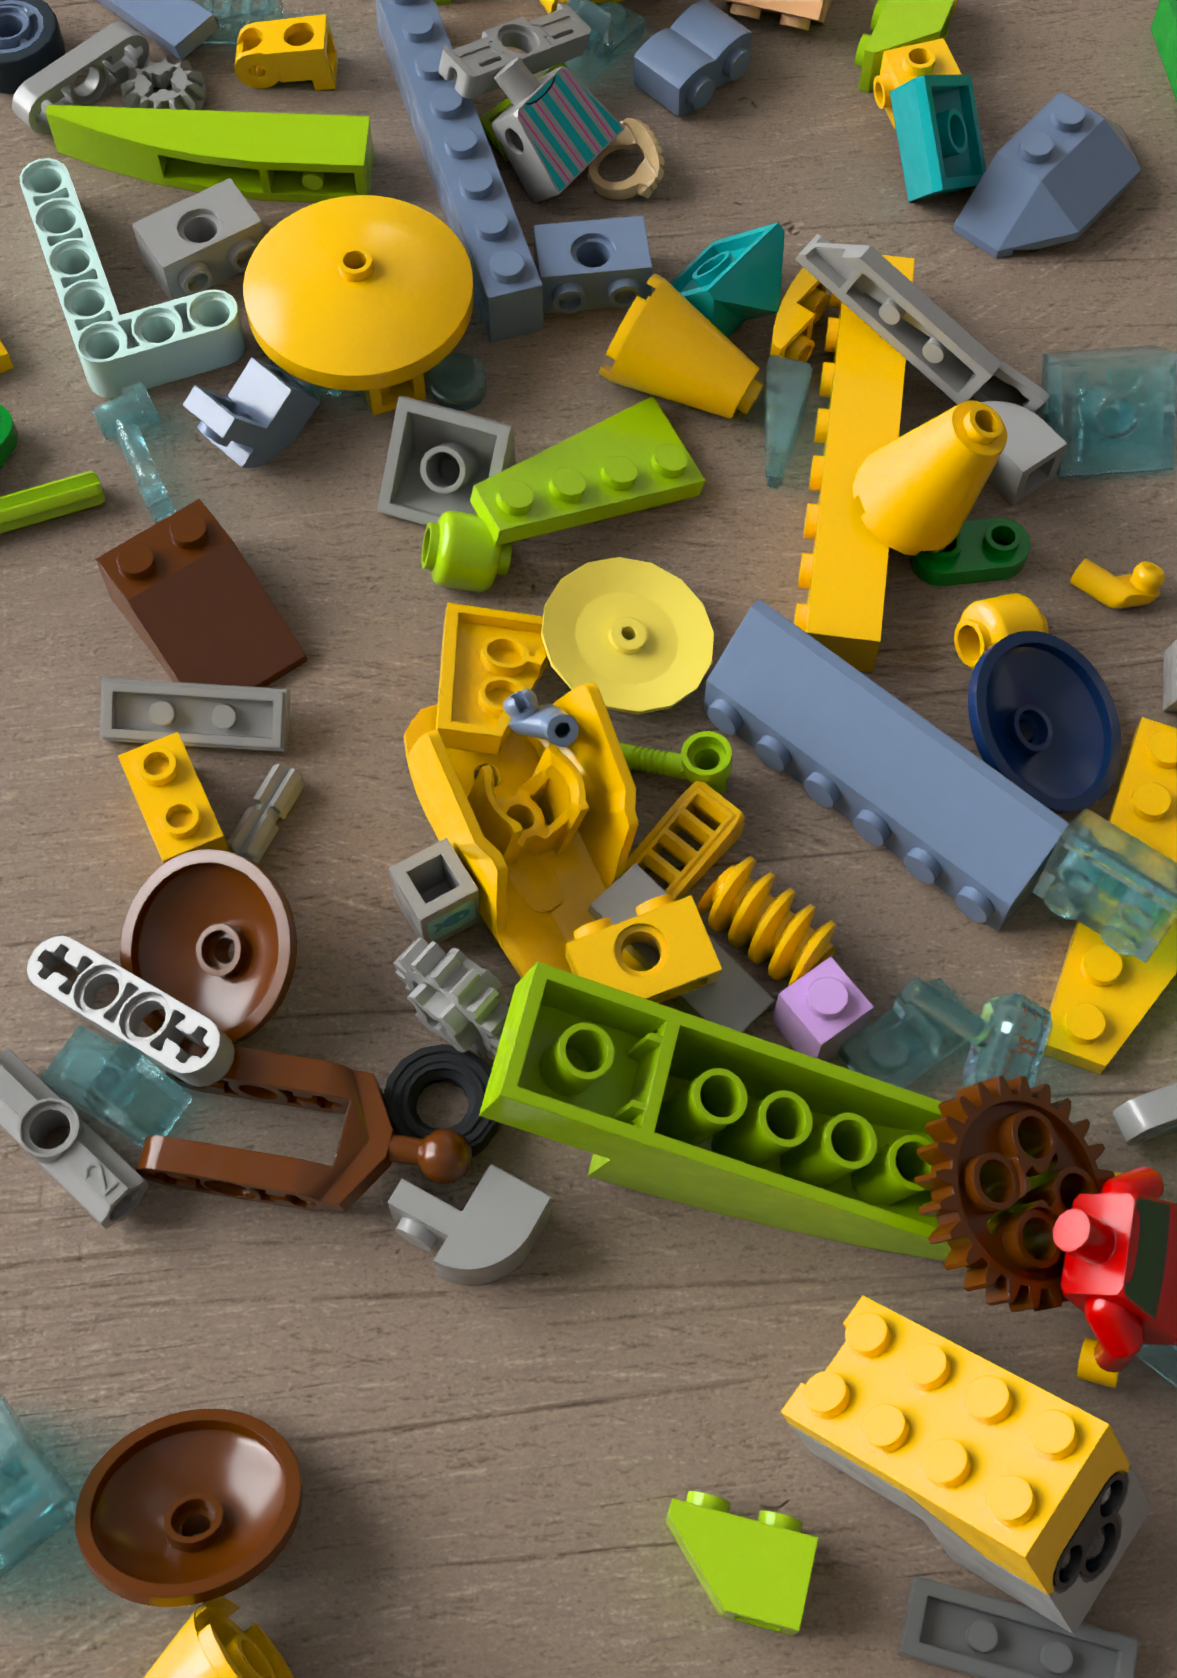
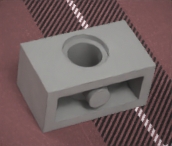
(199, 240)

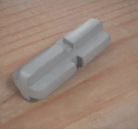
(272, 805)

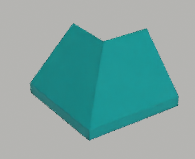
(736, 277)

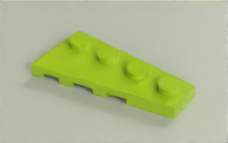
(594, 475)

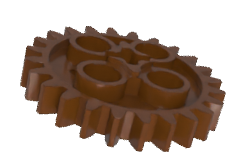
(981, 1167)

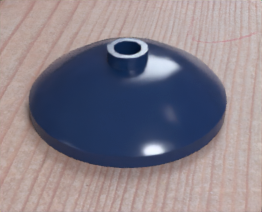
(1045, 720)

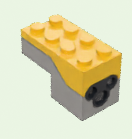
(986, 1459)

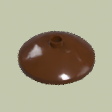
(183, 932)
(184, 1478)

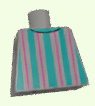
(550, 127)

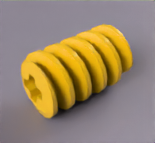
(766, 922)

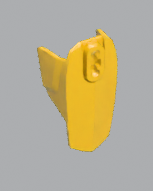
(536, 825)

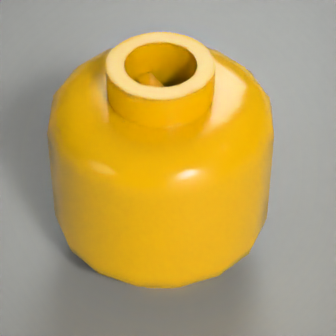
(992, 620)

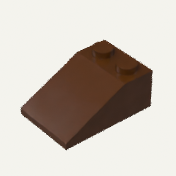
(199, 603)

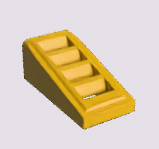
(713, 810)

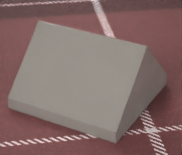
(439, 458)

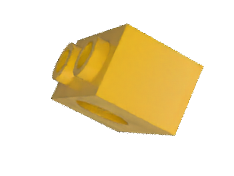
(172, 798)
(666, 925)

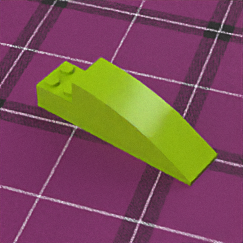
(713, 1115)

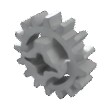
(454, 996)

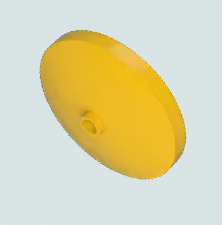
(359, 292)

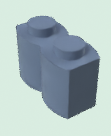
(692, 58)

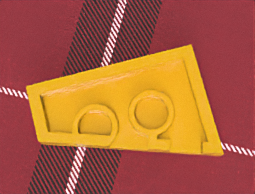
(482, 663)

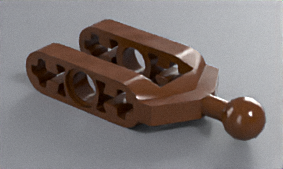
(362, 1155)

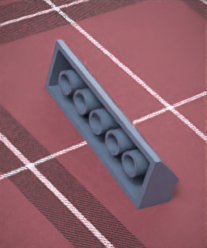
(881, 766)

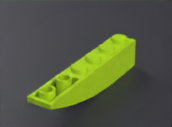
(192, 150)

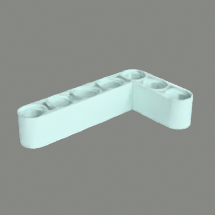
(116, 349)

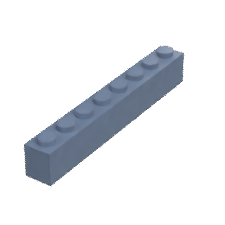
(462, 170)

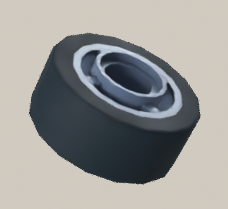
(27, 41)

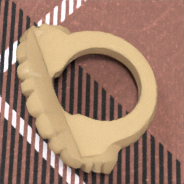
(648, 174)

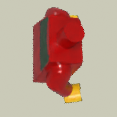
(1121, 1270)

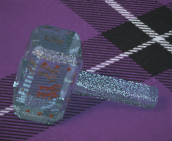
(1005, 1038)

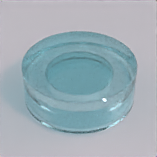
(458, 382)

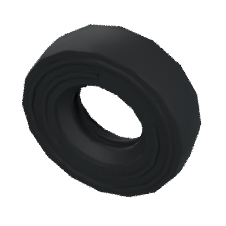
(433, 1066)

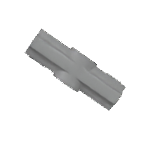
(84, 1162)

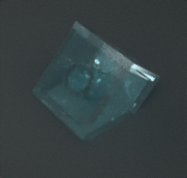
(1112, 408)

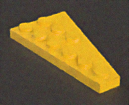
(1100, 990)

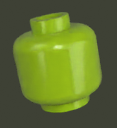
(463, 553)

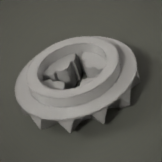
(187, 86)

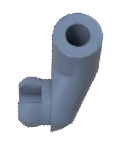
(540, 721)

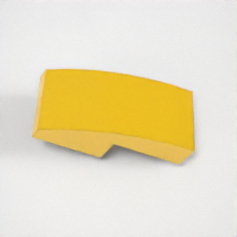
(798, 312)

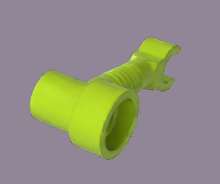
(703, 758)

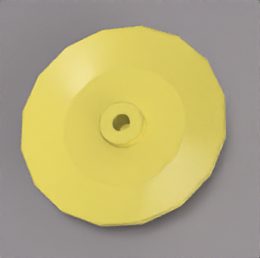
(628, 633)

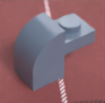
(257, 416)

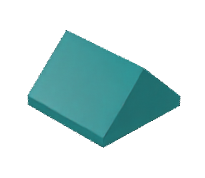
(938, 135)

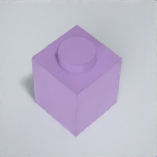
(821, 1011)

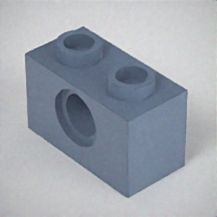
(592, 264)

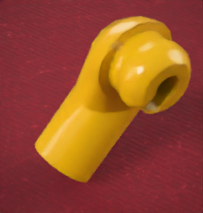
(1122, 590)

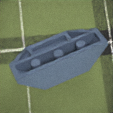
(1049, 181)

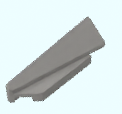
(916, 325)

